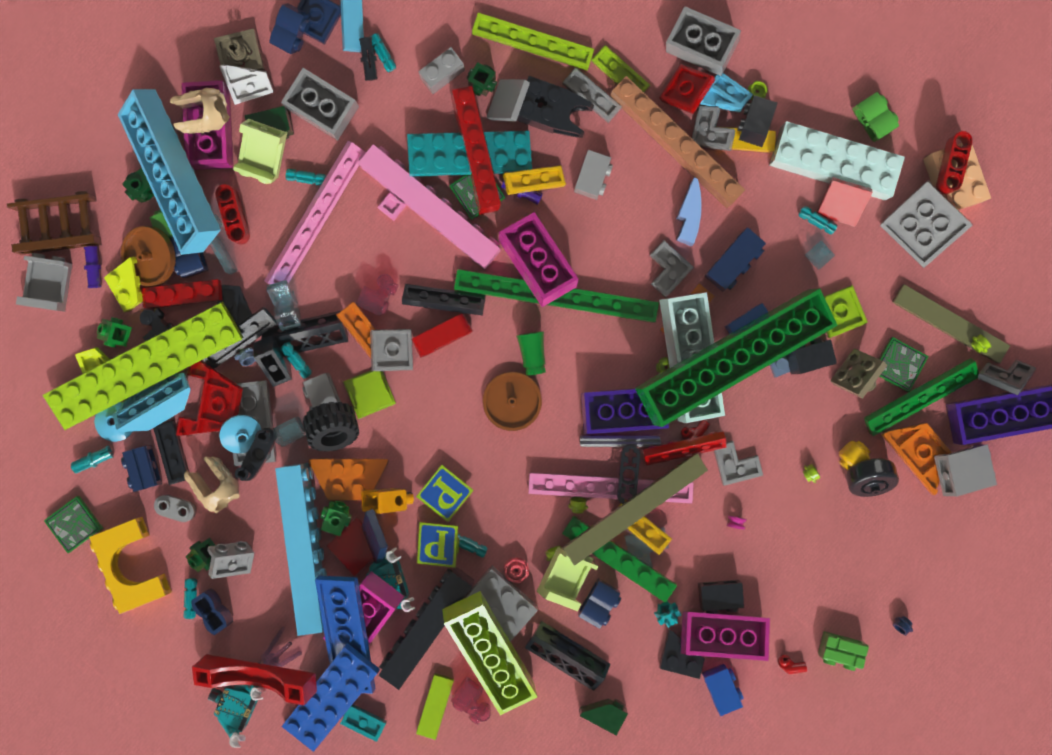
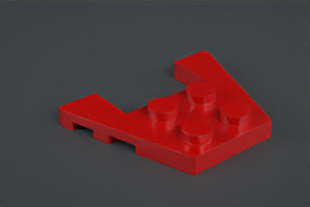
(218, 402)

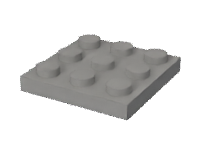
(926, 224)

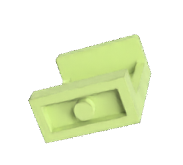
(260, 151)
(564, 580)

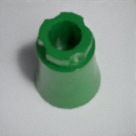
(532, 352)

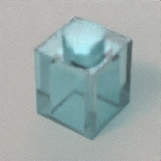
(289, 431)

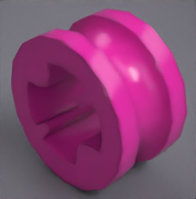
(736, 522)

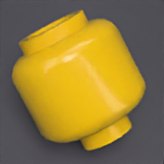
(853, 453)

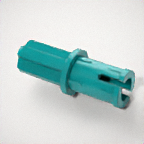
(92, 459)

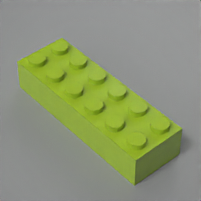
(489, 652)

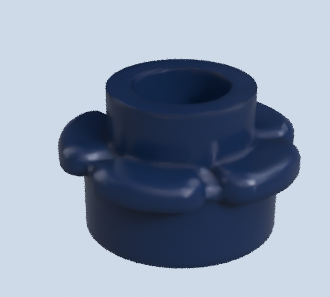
(903, 625)

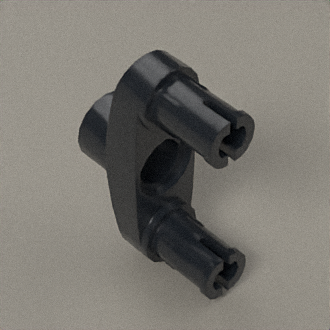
(251, 464)

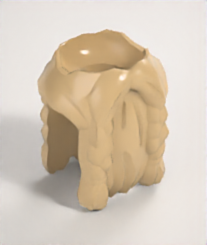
(214, 112)
(224, 494)

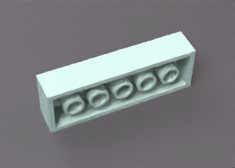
(829, 156)
(686, 332)

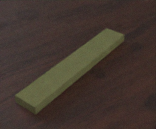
(947, 321)

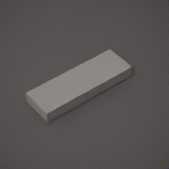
(581, 85)

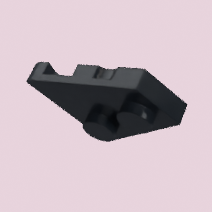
(235, 303)
(679, 663)

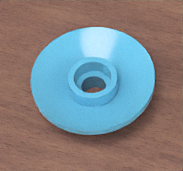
(235, 427)
(105, 429)

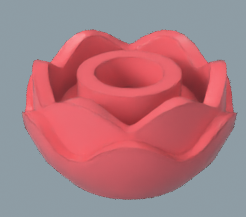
(511, 565)

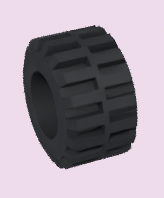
(331, 426)

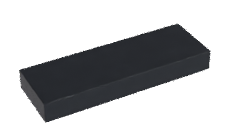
(171, 452)

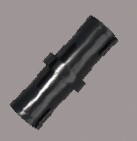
(366, 44)

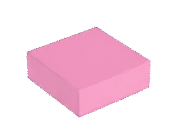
(391, 206)

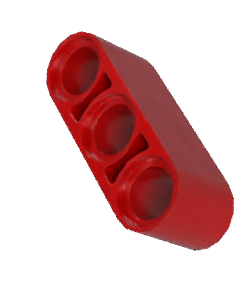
(961, 156)
(226, 207)
(442, 335)

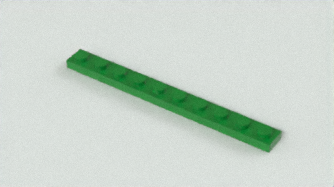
(575, 299)

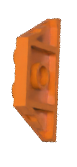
(917, 449)
(347, 477)

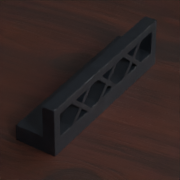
(317, 325)
(570, 654)

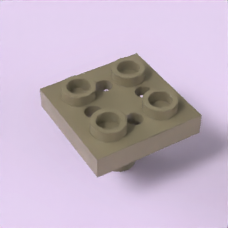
(237, 46)
(862, 375)

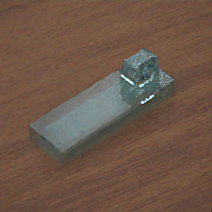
(221, 253)

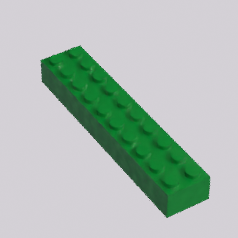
(736, 357)

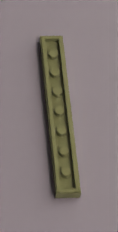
(634, 509)

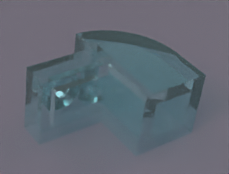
(285, 305)

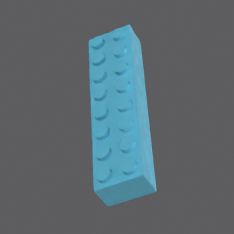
(168, 171)
(301, 543)

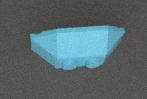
(153, 405)

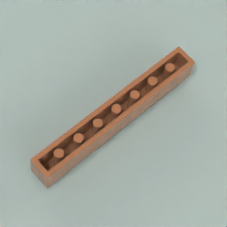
(677, 142)

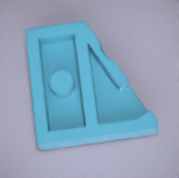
(726, 94)

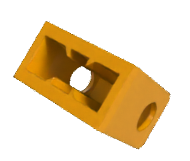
(386, 500)

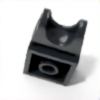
(558, 107)

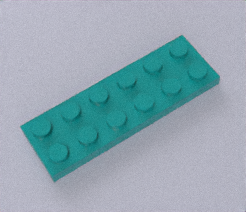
(446, 155)

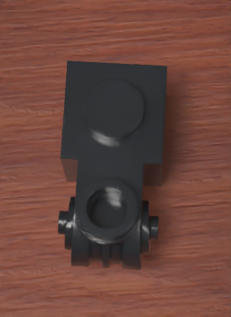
(155, 319)

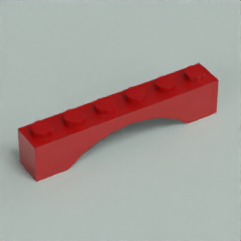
(476, 150)
(290, 684)

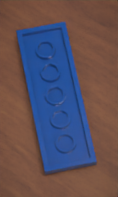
(343, 617)
(335, 694)

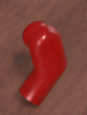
(695, 431)
(790, 667)

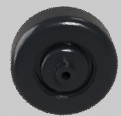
(872, 477)

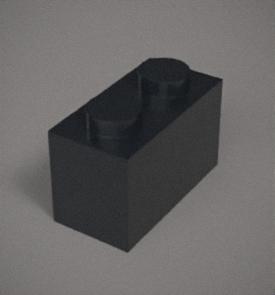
(758, 120)
(811, 356)
(272, 361)
(721, 596)

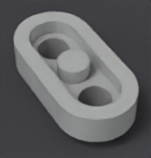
(174, 508)

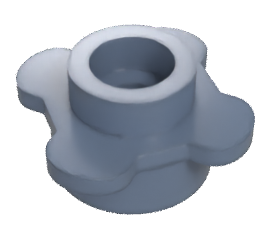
(245, 356)

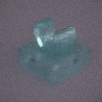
(819, 255)

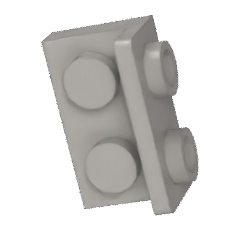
(230, 559)

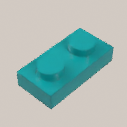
(363, 722)

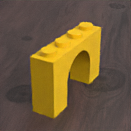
(125, 593)

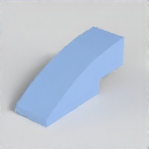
(690, 214)

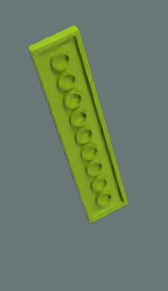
(143, 366)

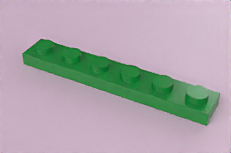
(921, 397)
(626, 563)

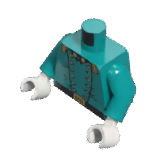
(391, 572)
(235, 709)

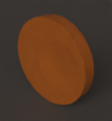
(153, 254)
(512, 401)

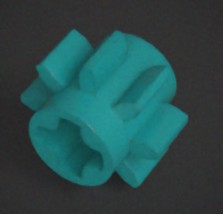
(667, 613)

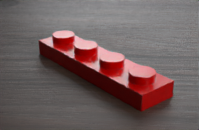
(182, 294)
(680, 449)

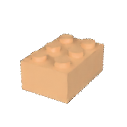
(974, 186)

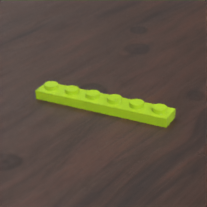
(532, 41)

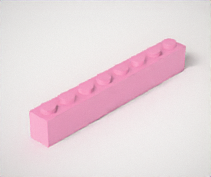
(429, 206)

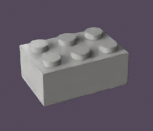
(703, 41)
(320, 104)
(506, 601)

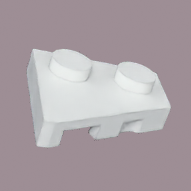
(246, 83)

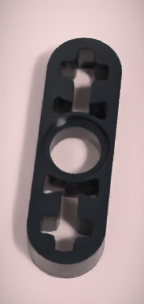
(623, 458)

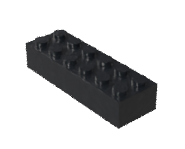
(425, 629)

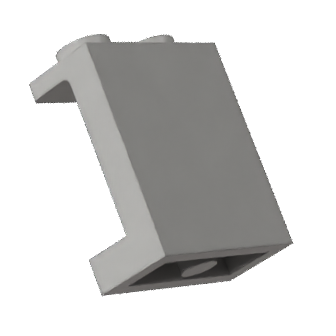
(46, 283)
(965, 470)

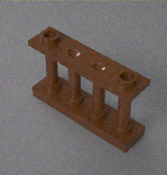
(66, 240)

